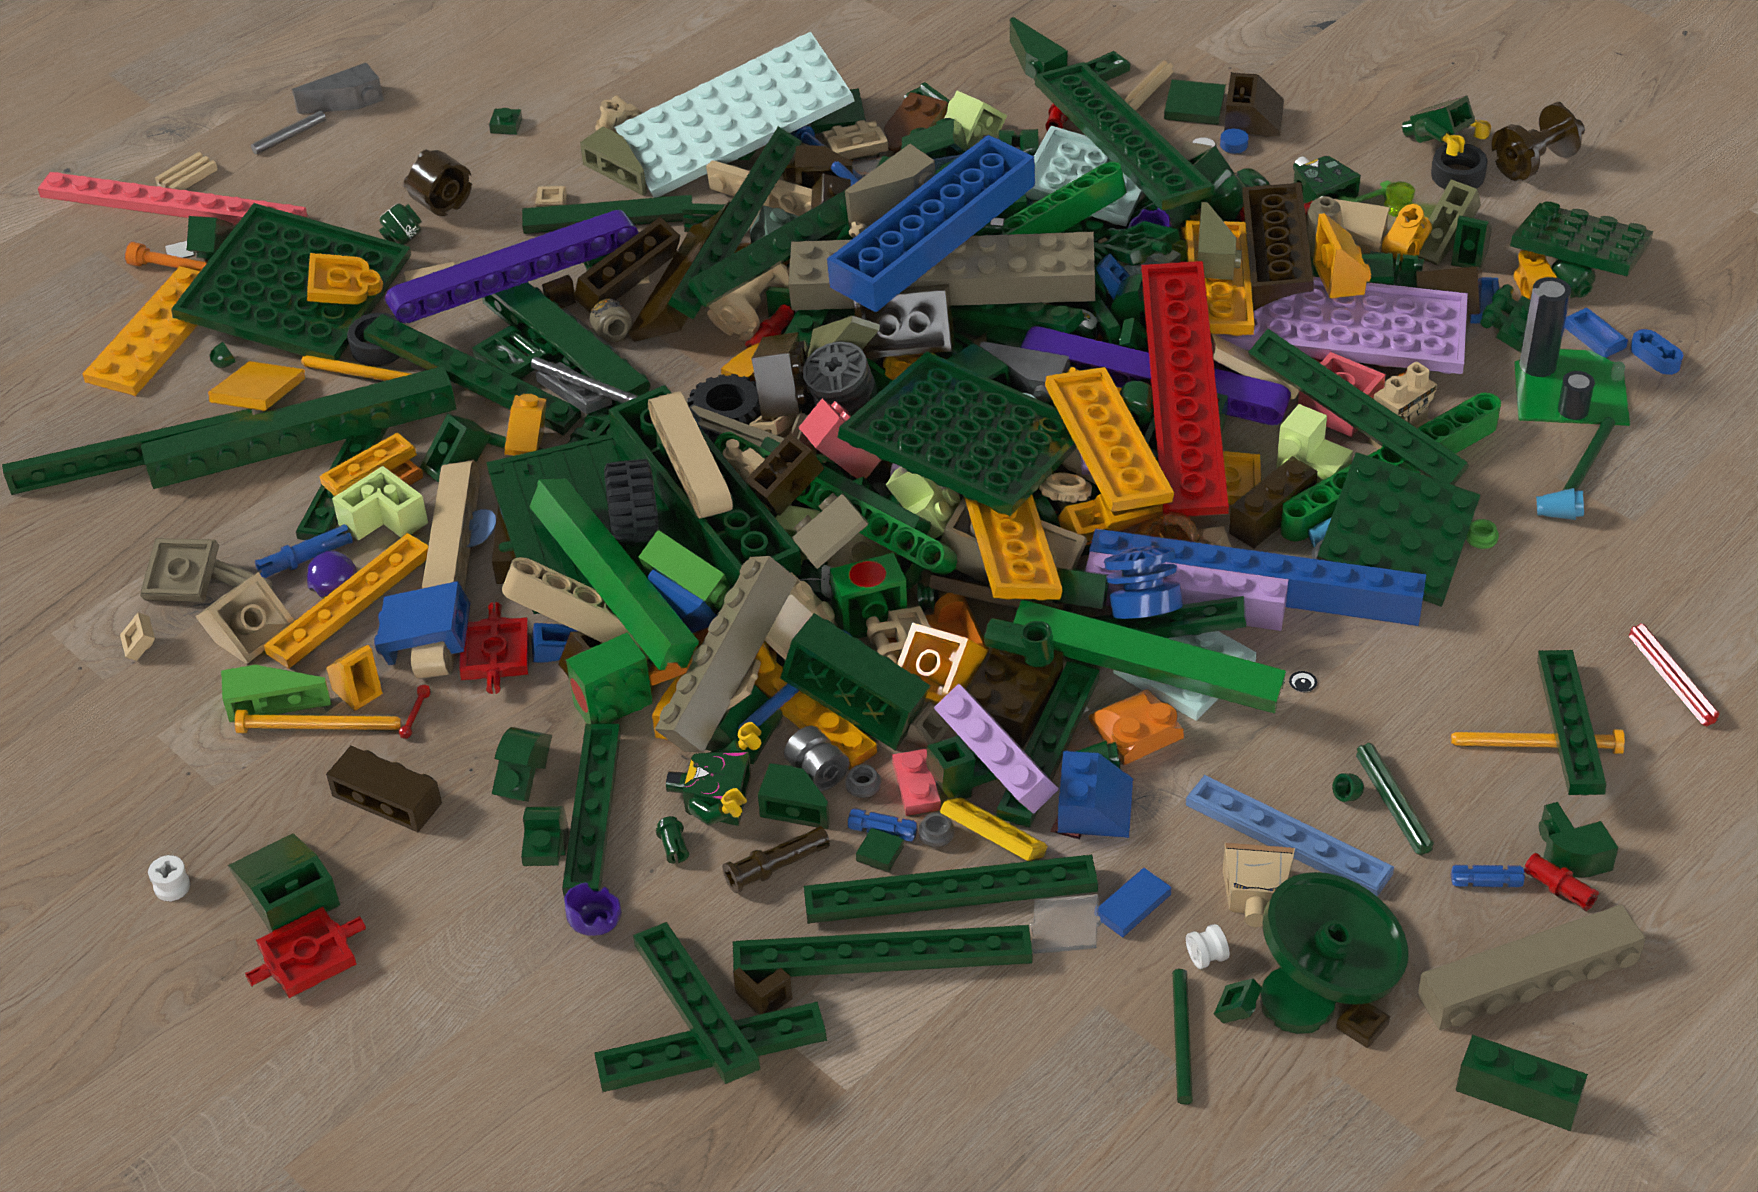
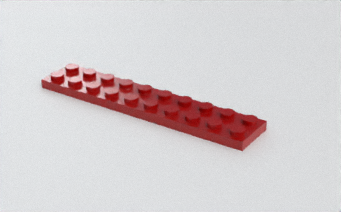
(1184, 388)

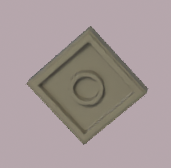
(179, 569)

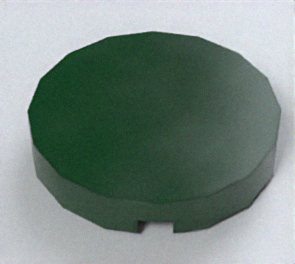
(1292, 1005)

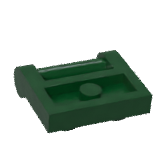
(502, 355)

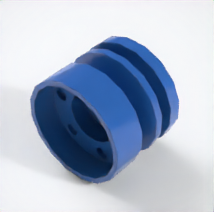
(1143, 582)

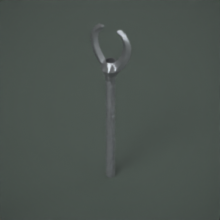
(587, 383)

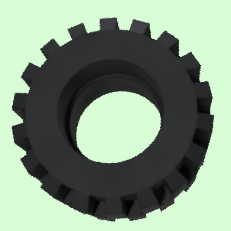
(727, 396)
(631, 501)

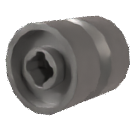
(814, 753)

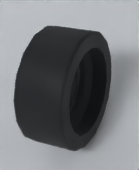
(1471, 157)
(368, 353)

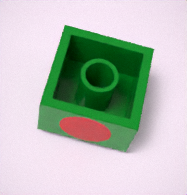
(866, 591)
(609, 680)

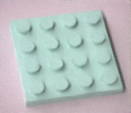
(1068, 156)

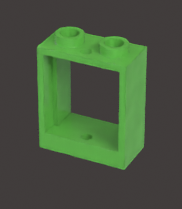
(685, 570)

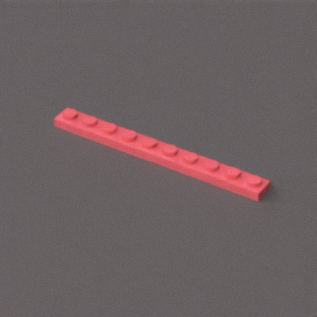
(151, 198)

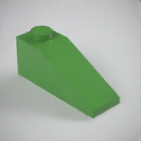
(271, 691)

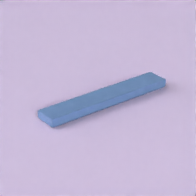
(1282, 830)

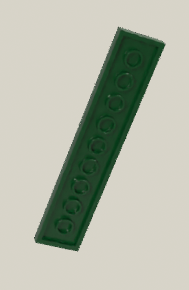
(1124, 136)

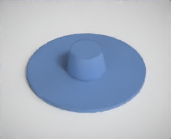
(481, 526)

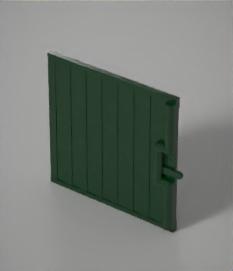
(583, 465)

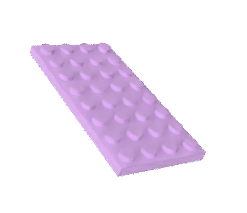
(1379, 328)

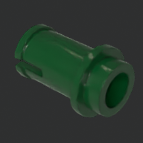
(670, 833)

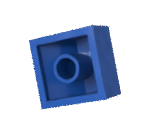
(1093, 796)

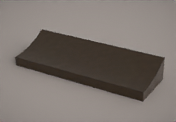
(1276, 242)
(657, 316)

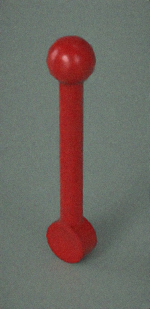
(423, 692)

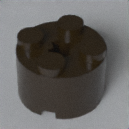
(438, 182)

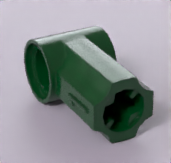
(1029, 640)

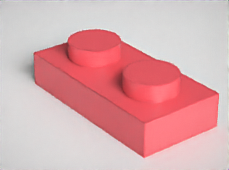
(915, 782)

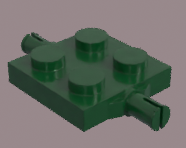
(1140, 242)

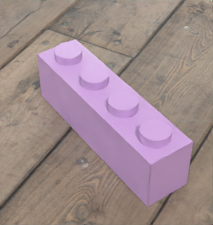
(996, 748)

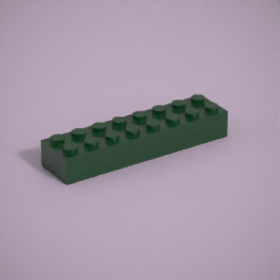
(724, 537)

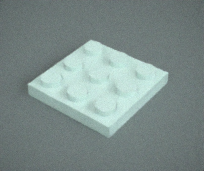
(1187, 701)

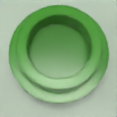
(1482, 534)

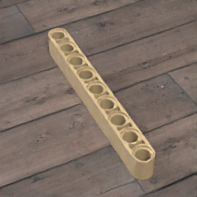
(448, 552)

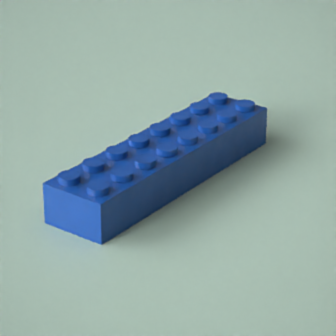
(931, 223)

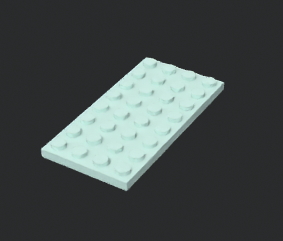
(734, 113)

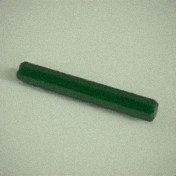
(1395, 799)

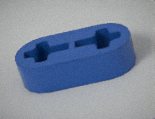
(1656, 351)

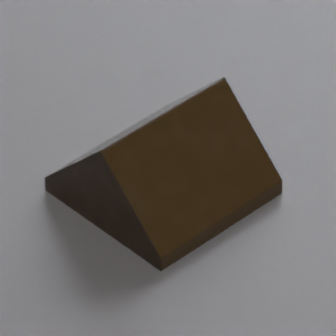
(1455, 280)

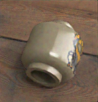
(610, 320)

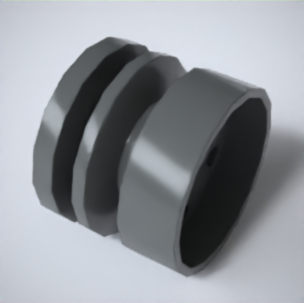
(840, 375)

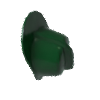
(1228, 195)

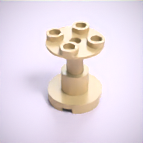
(737, 309)

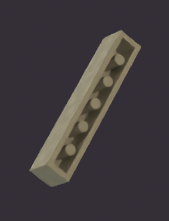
(725, 654)
(1530, 967)

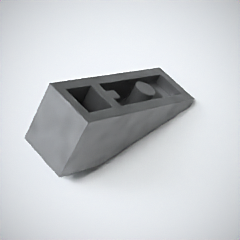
(340, 91)
(1029, 367)

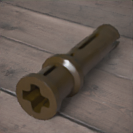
(762, 863)

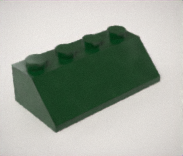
(1211, 165)

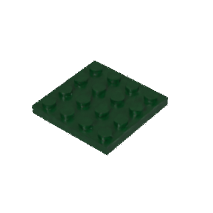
(1582, 238)
(1400, 523)

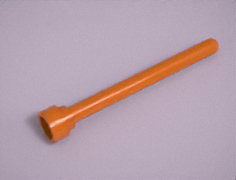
(139, 254)

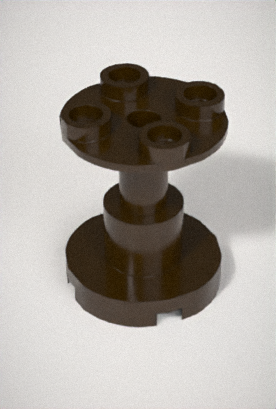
(1521, 149)

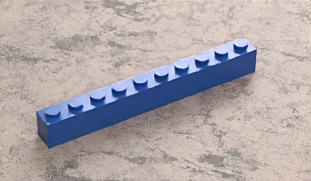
(1311, 582)

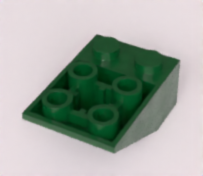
(285, 882)

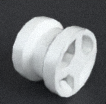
(169, 878)
(1207, 946)

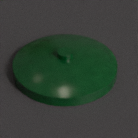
(1335, 938)

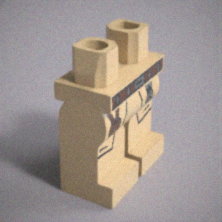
(1408, 396)

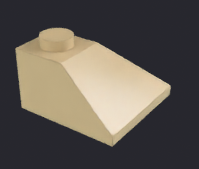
(246, 618)

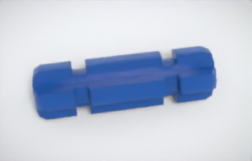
(889, 824)
(1487, 875)

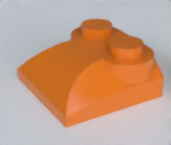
(1138, 725)

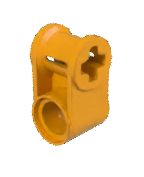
(1407, 236)
(1530, 269)

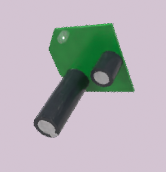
(1564, 382)

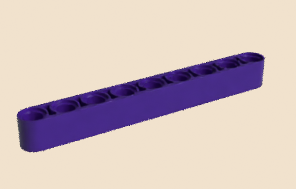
(509, 266)
(1247, 396)

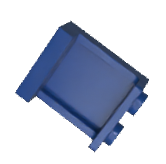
(423, 619)

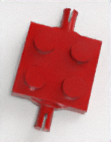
(495, 648)
(306, 952)

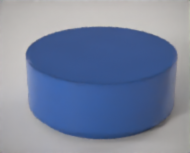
(1234, 141)

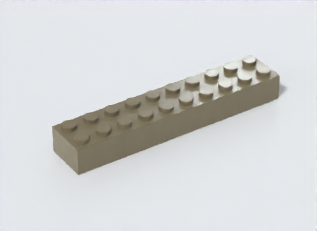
(978, 271)

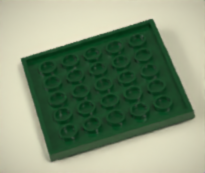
(260, 283)
(963, 433)

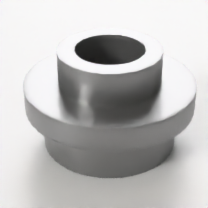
(863, 781)

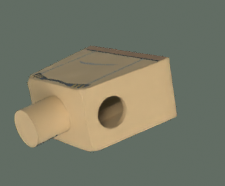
(1253, 876)

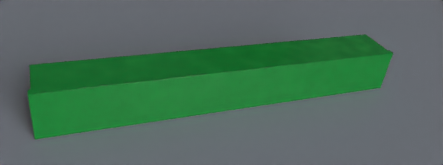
(613, 574)
(1159, 658)

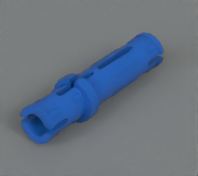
(290, 557)

